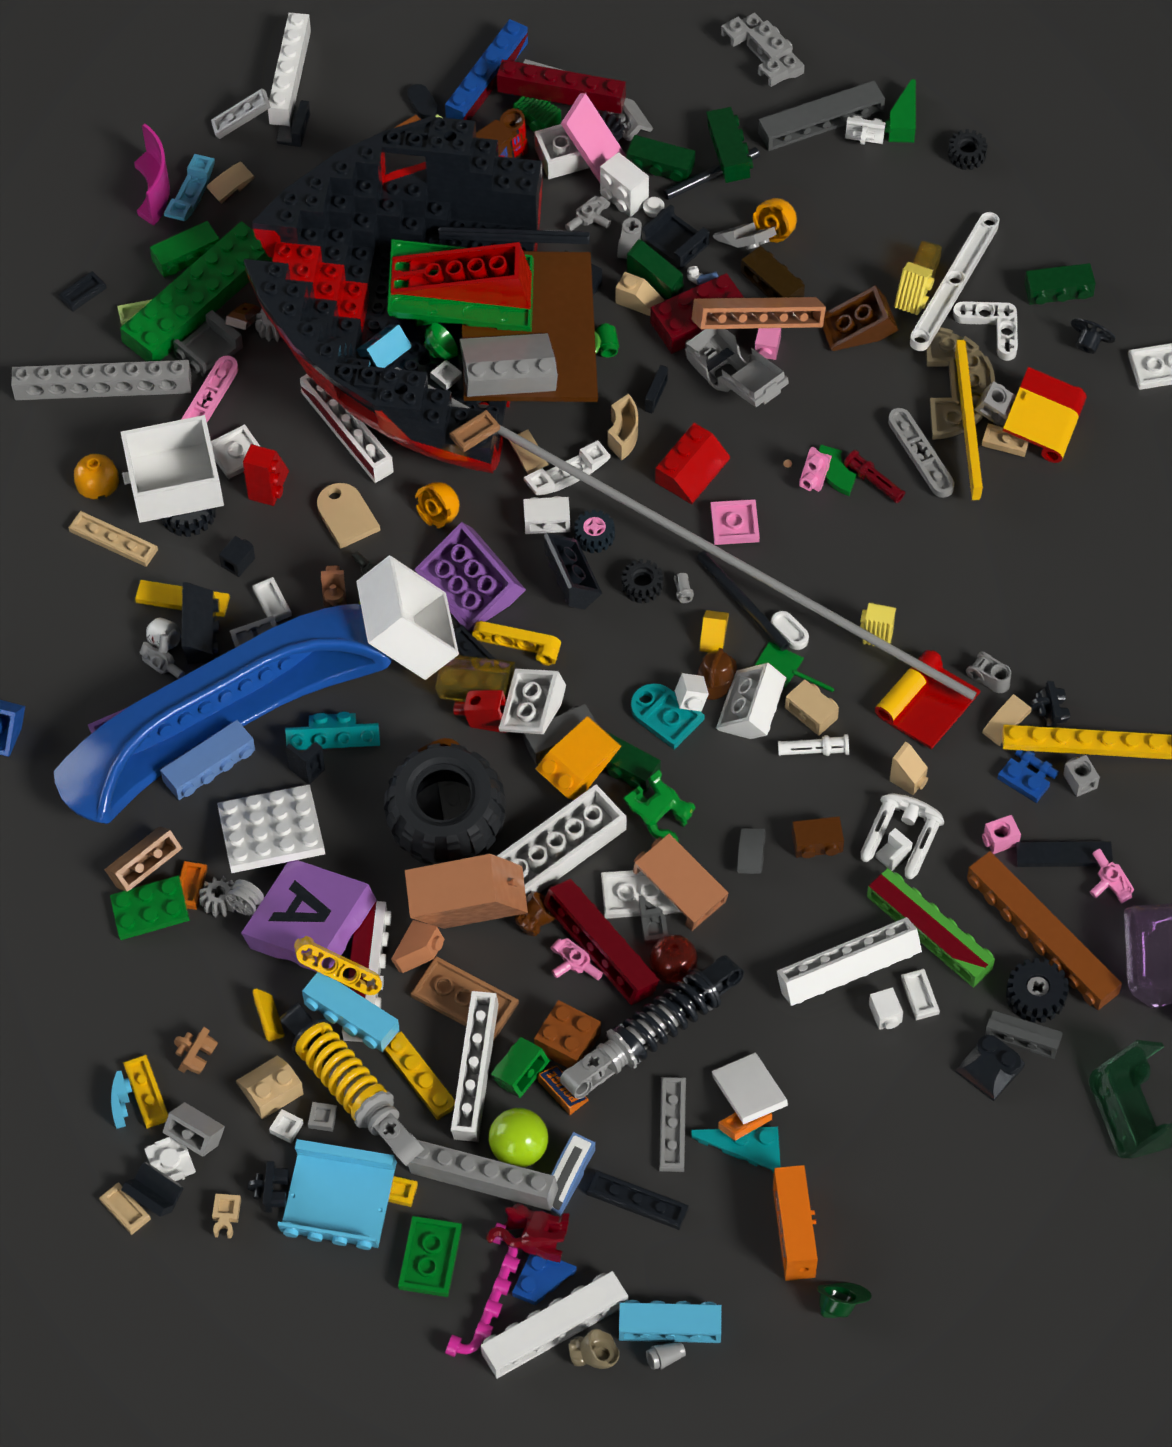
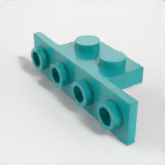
(333, 732)

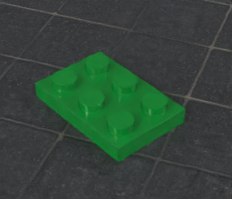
(149, 907)
(430, 1256)

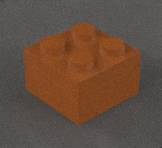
(567, 1034)

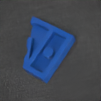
(540, 1278)

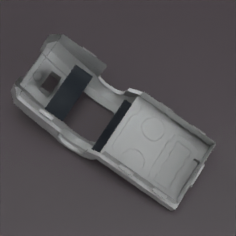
(753, 381)

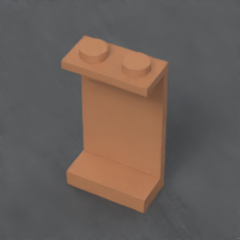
(681, 880)

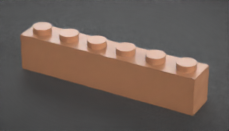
(758, 313)

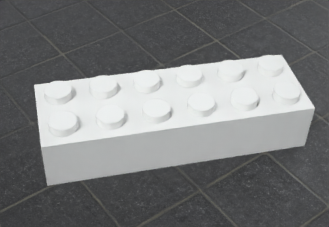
(566, 839)

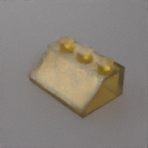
(473, 674)

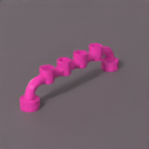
(492, 1306)

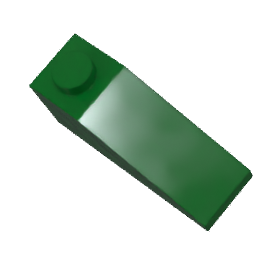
(902, 118)

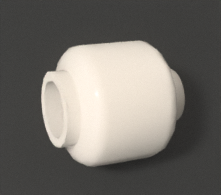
(163, 626)

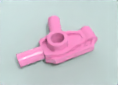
(1111, 877)
(575, 959)

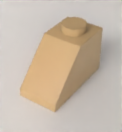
(636, 294)
(908, 770)

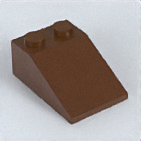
(859, 320)

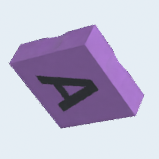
(308, 904)

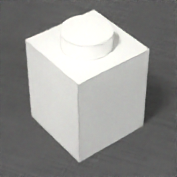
(691, 692)
(886, 1009)

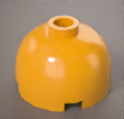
(777, 214)
(96, 476)
(437, 504)

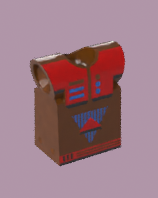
(509, 132)

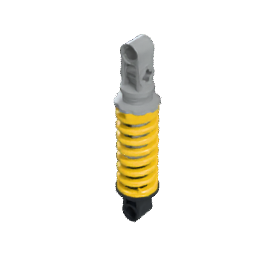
(349, 1081)

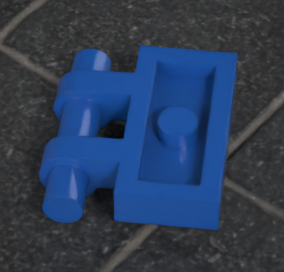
(1023, 779)

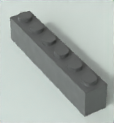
(820, 115)

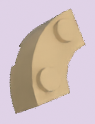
(624, 432)

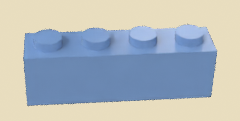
(208, 760)

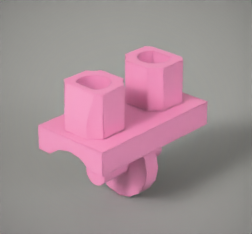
(815, 470)

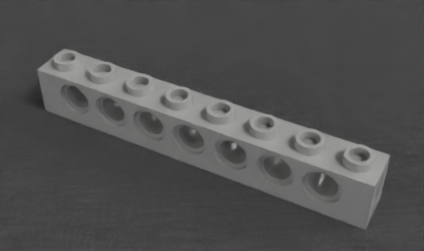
(101, 380)

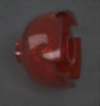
(673, 958)

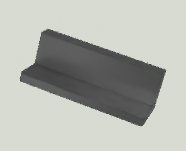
(1024, 1034)

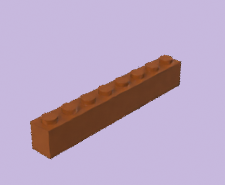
(1043, 930)

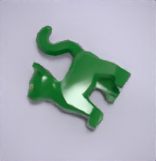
(655, 807)

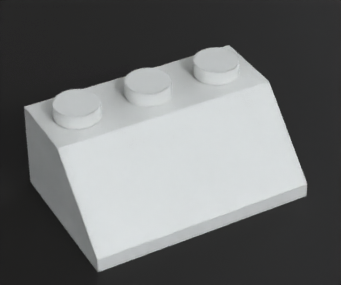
(751, 701)

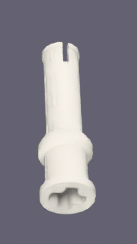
(825, 745)

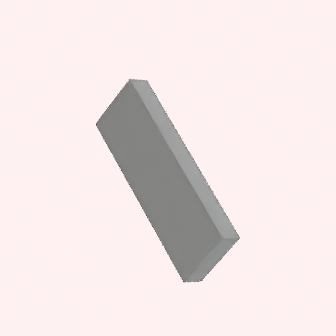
(240, 113)

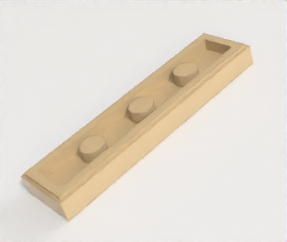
(113, 538)

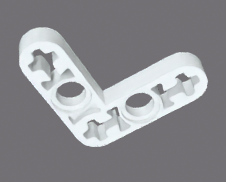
(1001, 322)

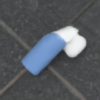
(698, 278)

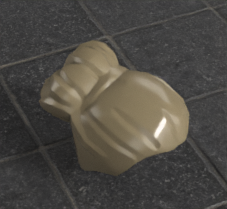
(594, 1350)

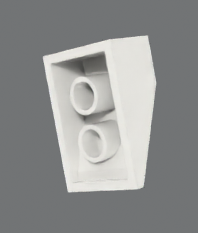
(532, 701)

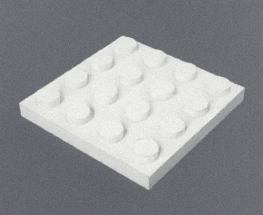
(270, 828)

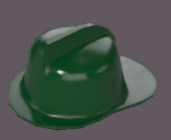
(841, 1298)

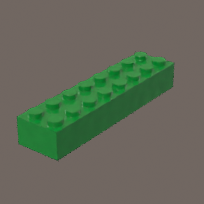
(193, 294)

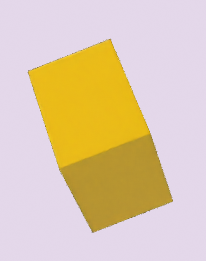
(713, 630)

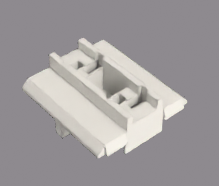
(170, 1158)

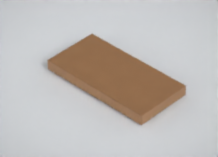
(450, 990)

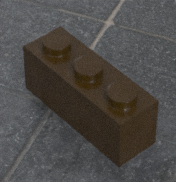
(770, 275)

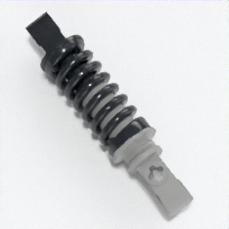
(631, 1038)

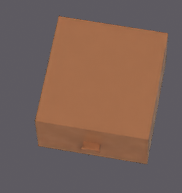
(466, 891)

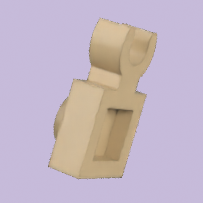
(225, 1211)

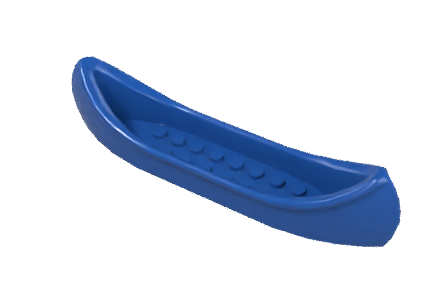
(239, 685)

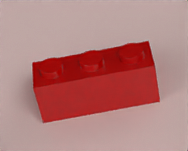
(691, 464)

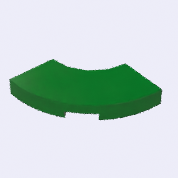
(838, 475)

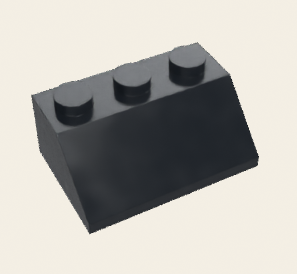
(571, 570)
(199, 624)

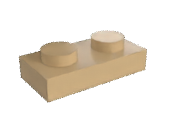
(1003, 441)

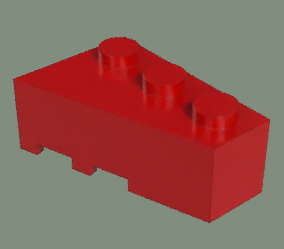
(264, 474)

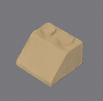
(271, 1086)

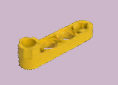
(544, 645)
(339, 966)

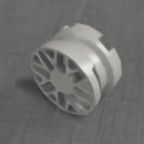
(244, 897)

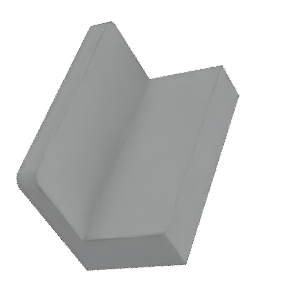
(632, 119)

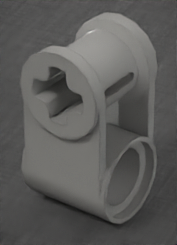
(629, 235)
(987, 670)

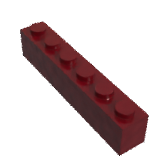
(560, 85)
(601, 941)

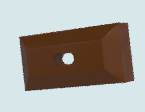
(243, 316)

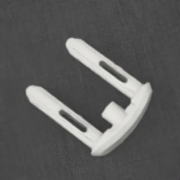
(912, 809)

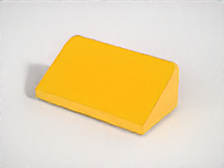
(268, 1015)

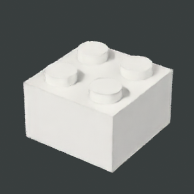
(557, 152)
(624, 184)

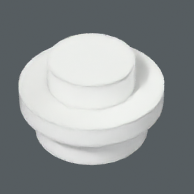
(653, 206)

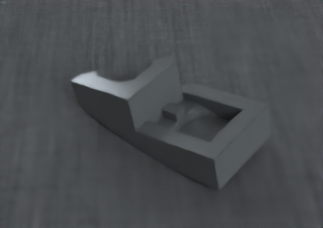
(652, 920)

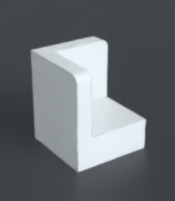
(895, 850)

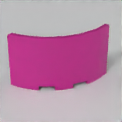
(154, 169)

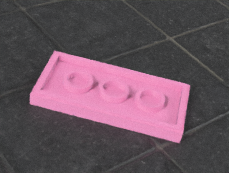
(590, 134)

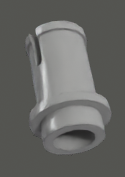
(684, 593)

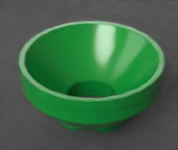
(440, 342)

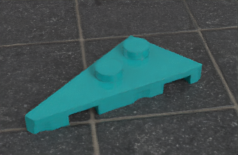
(756, 1147)

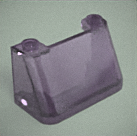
(1149, 953)

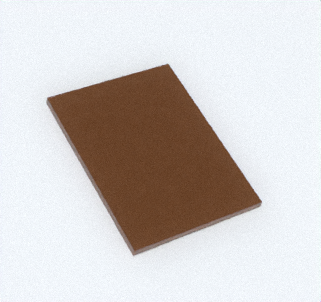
(566, 313)

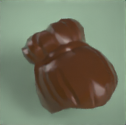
(537, 915)

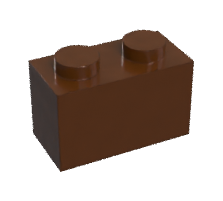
(818, 837)

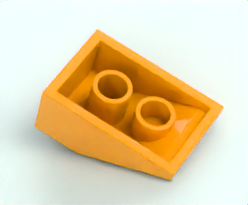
(578, 758)

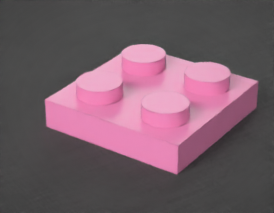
(734, 522)

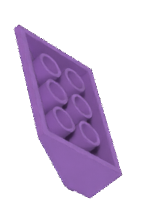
(471, 576)

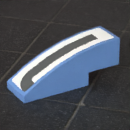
(571, 1169)

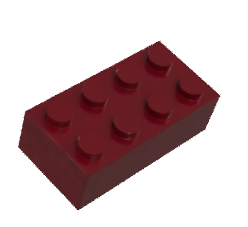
(674, 316)

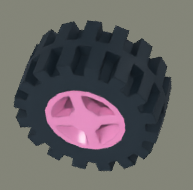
(594, 531)

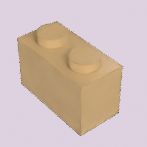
(812, 707)

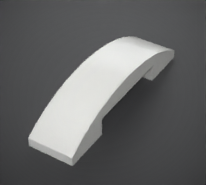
(555, 479)

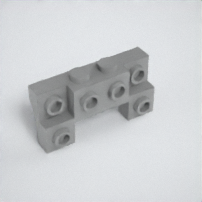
(768, 45)

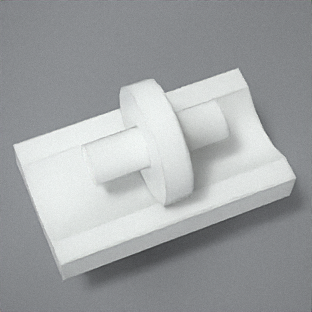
(865, 130)

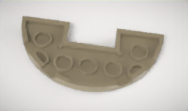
(947, 412)

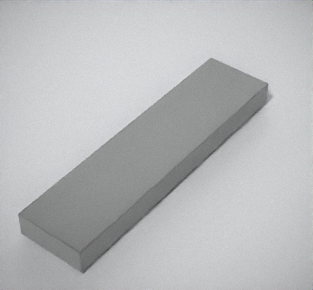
(672, 1124)

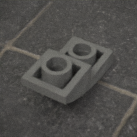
(751, 851)

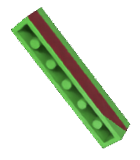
(935, 931)

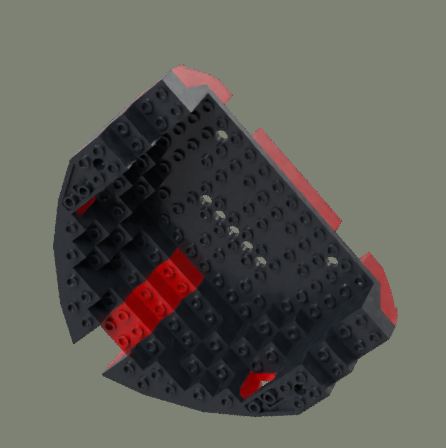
(334, 270)

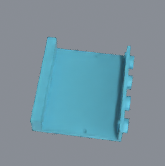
(338, 1194)

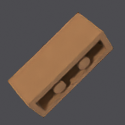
(143, 859)

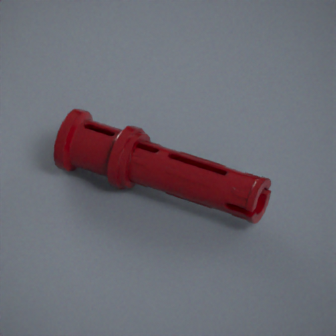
(867, 471)

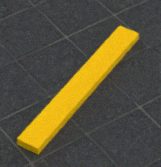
(968, 420)

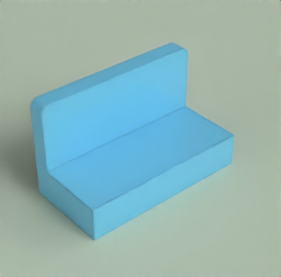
(385, 346)

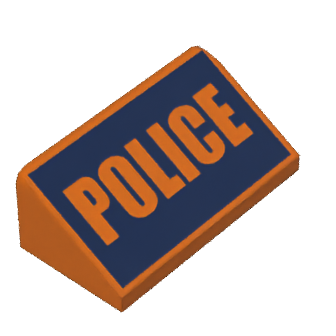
(551, 1082)

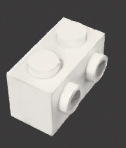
(546, 515)

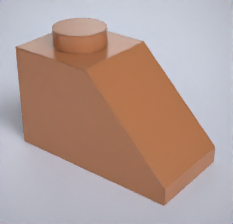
(417, 946)

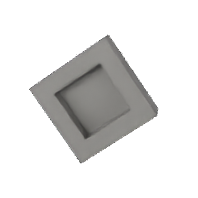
(322, 1116)

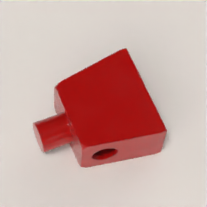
(482, 709)

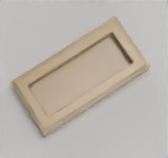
(124, 1208)

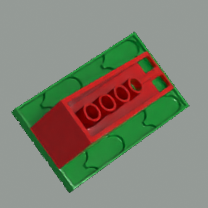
(462, 284)

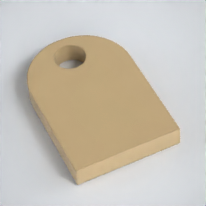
(347, 516)

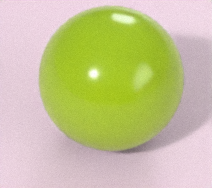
(518, 1137)

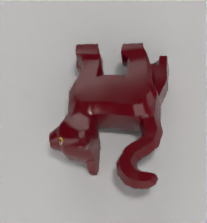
(540, 1232)

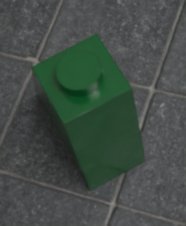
(657, 271)

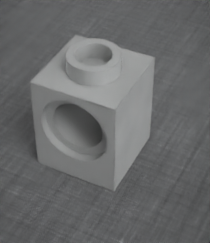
(1081, 784)

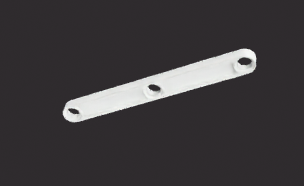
(947, 291)

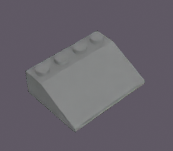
(508, 364)

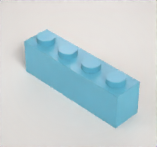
(350, 1011)
(670, 1322)

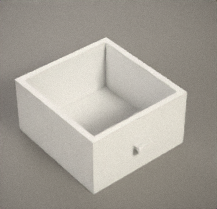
(171, 468)
(407, 617)

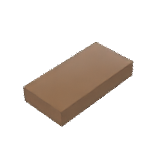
(474, 431)

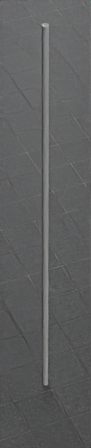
(732, 560)

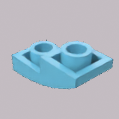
(119, 1097)

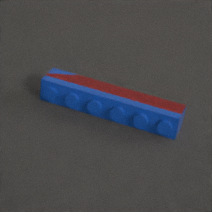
(483, 76)

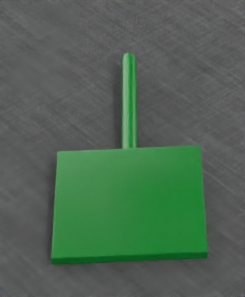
(787, 664)

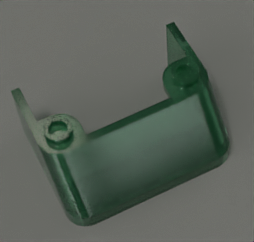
(1124, 1105)

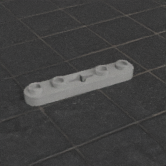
(912, 437)

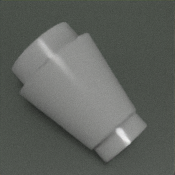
(663, 1355)

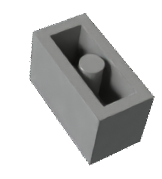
(193, 1129)

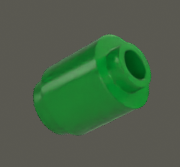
(609, 340)

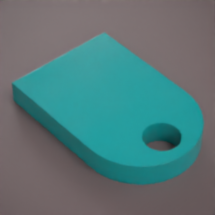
(663, 714)

